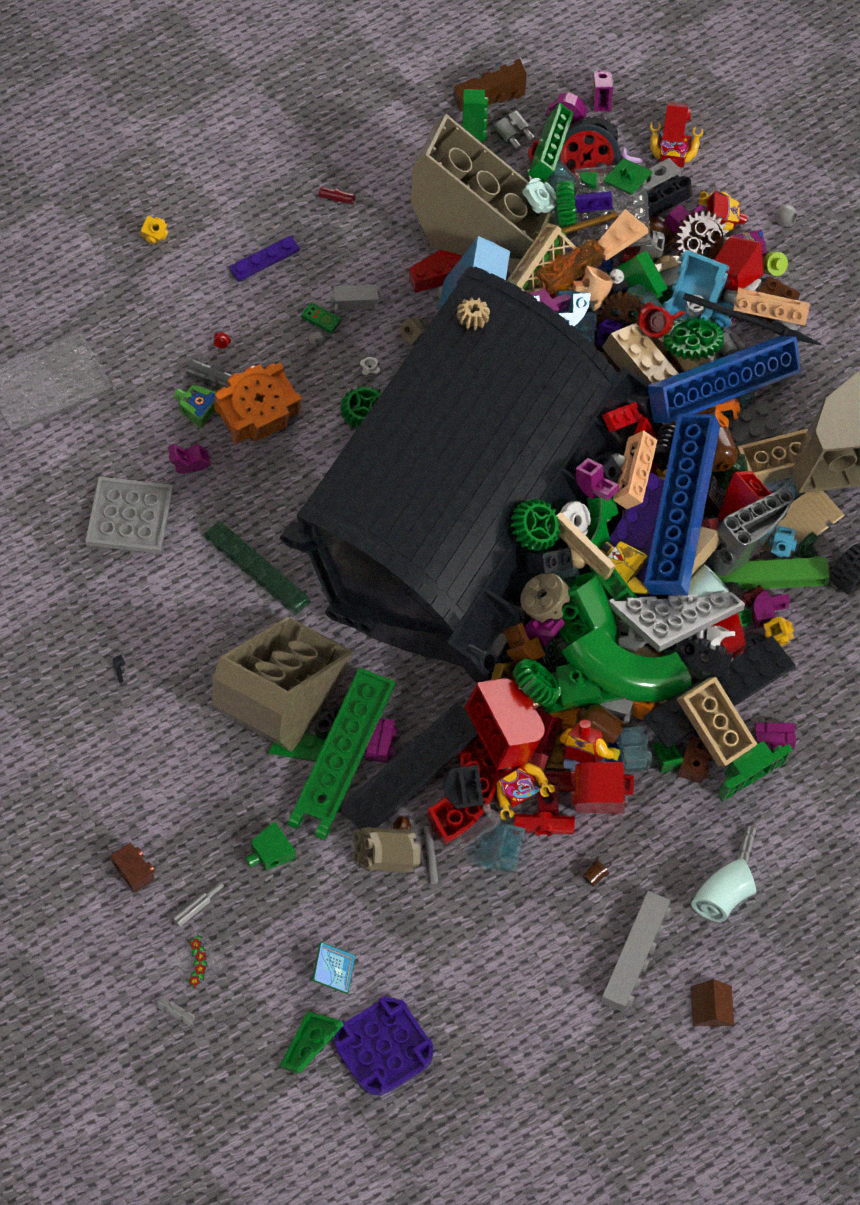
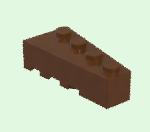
(498, 86)

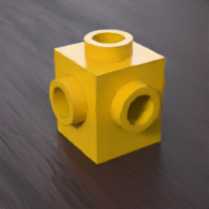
(154, 230)
(777, 625)

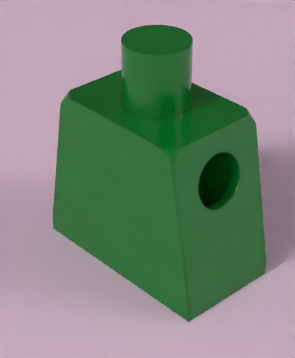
(270, 848)

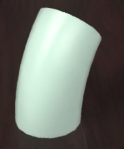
(706, 582)
(724, 891)

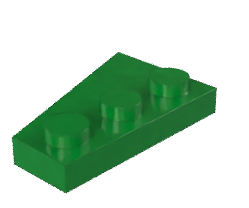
(306, 749)
(309, 1041)

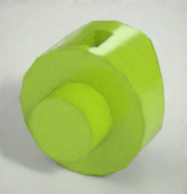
(775, 263)

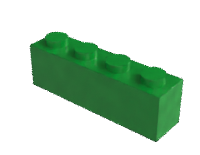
(475, 113)

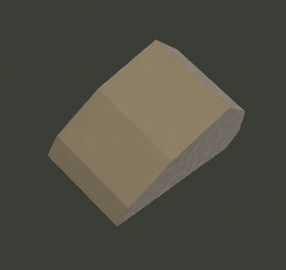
(470, 193)
(832, 444)
(279, 681)

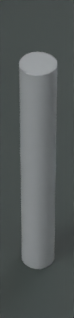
(430, 855)

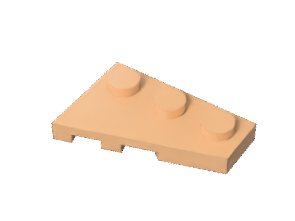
(622, 234)

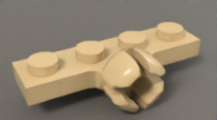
(583, 550)

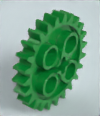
(694, 338)

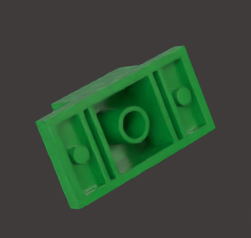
(577, 691)
(752, 767)

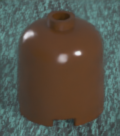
(726, 452)
(602, 720)

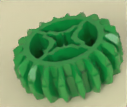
(566, 203)
(365, 400)
(545, 529)
(536, 682)

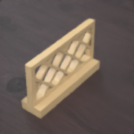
(535, 256)

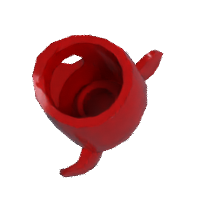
(657, 320)

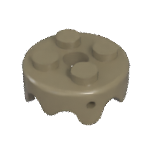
(551, 604)

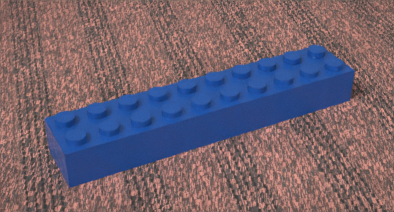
(724, 379)
(682, 505)

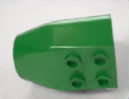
(587, 609)

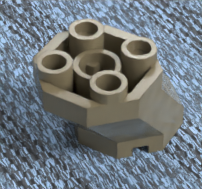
(386, 850)

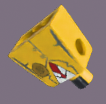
(626, 558)

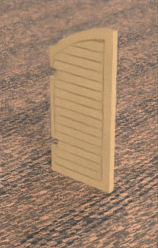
(809, 515)

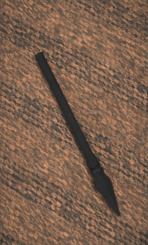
(778, 329)

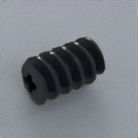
(664, 442)

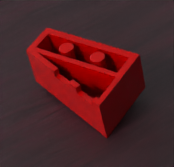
(675, 121)
(432, 270)

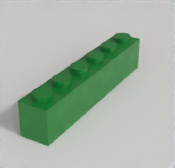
(550, 143)

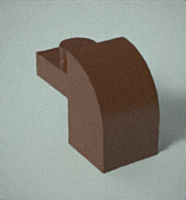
(520, 644)

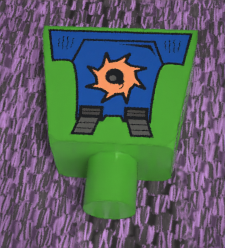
(196, 404)

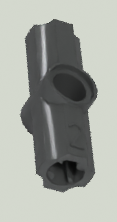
(210, 375)

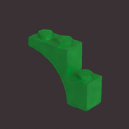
(600, 513)

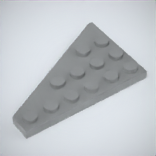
(676, 618)

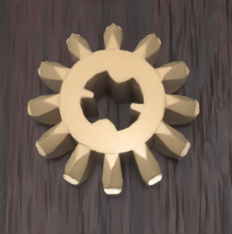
(473, 313)

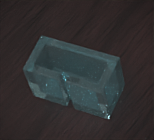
(633, 748)

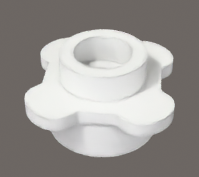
(369, 361)

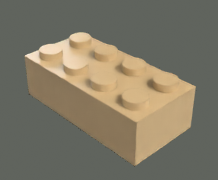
(636, 352)
(773, 457)
(717, 721)

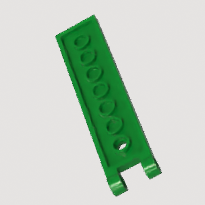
(343, 750)

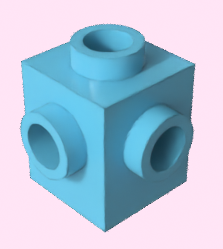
(783, 541)

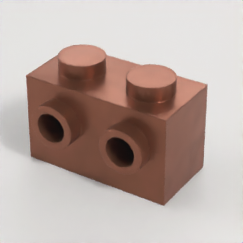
(695, 761)
(132, 867)

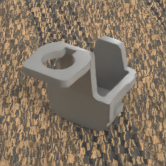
(657, 245)
(630, 641)

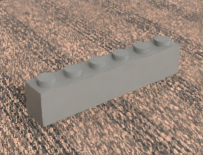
(635, 952)

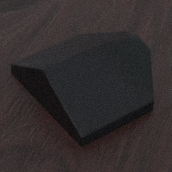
(464, 787)

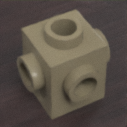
(413, 330)

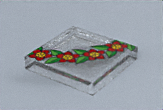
(196, 962)

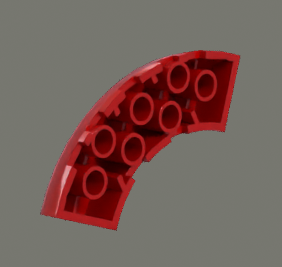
(451, 822)

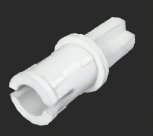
(617, 276)

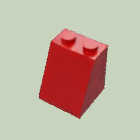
(744, 262)
(742, 491)
(737, 643)

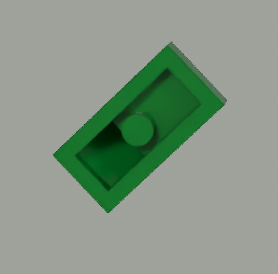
(668, 758)

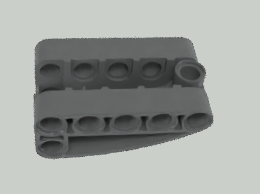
(747, 531)

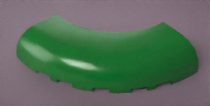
(627, 673)

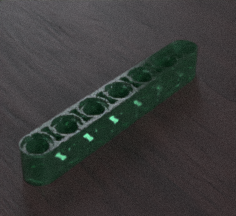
(255, 565)

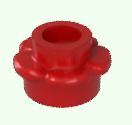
(221, 340)

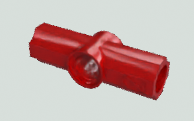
(545, 823)

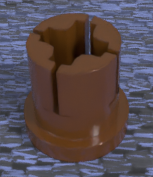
(595, 873)

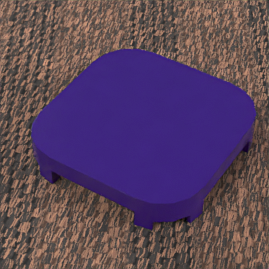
(383, 1046)

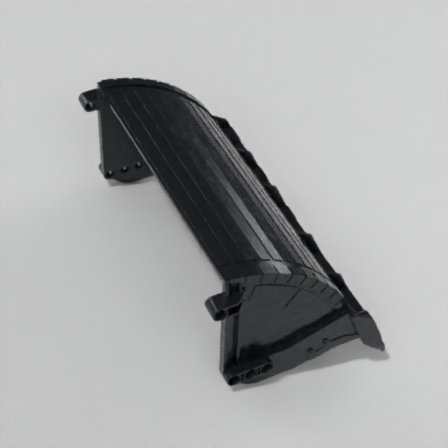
(424, 492)

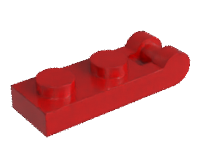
(622, 417)

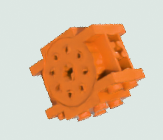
(257, 402)

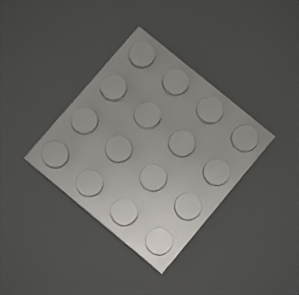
(129, 515)

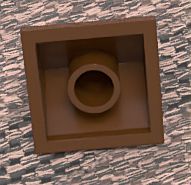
(712, 1004)

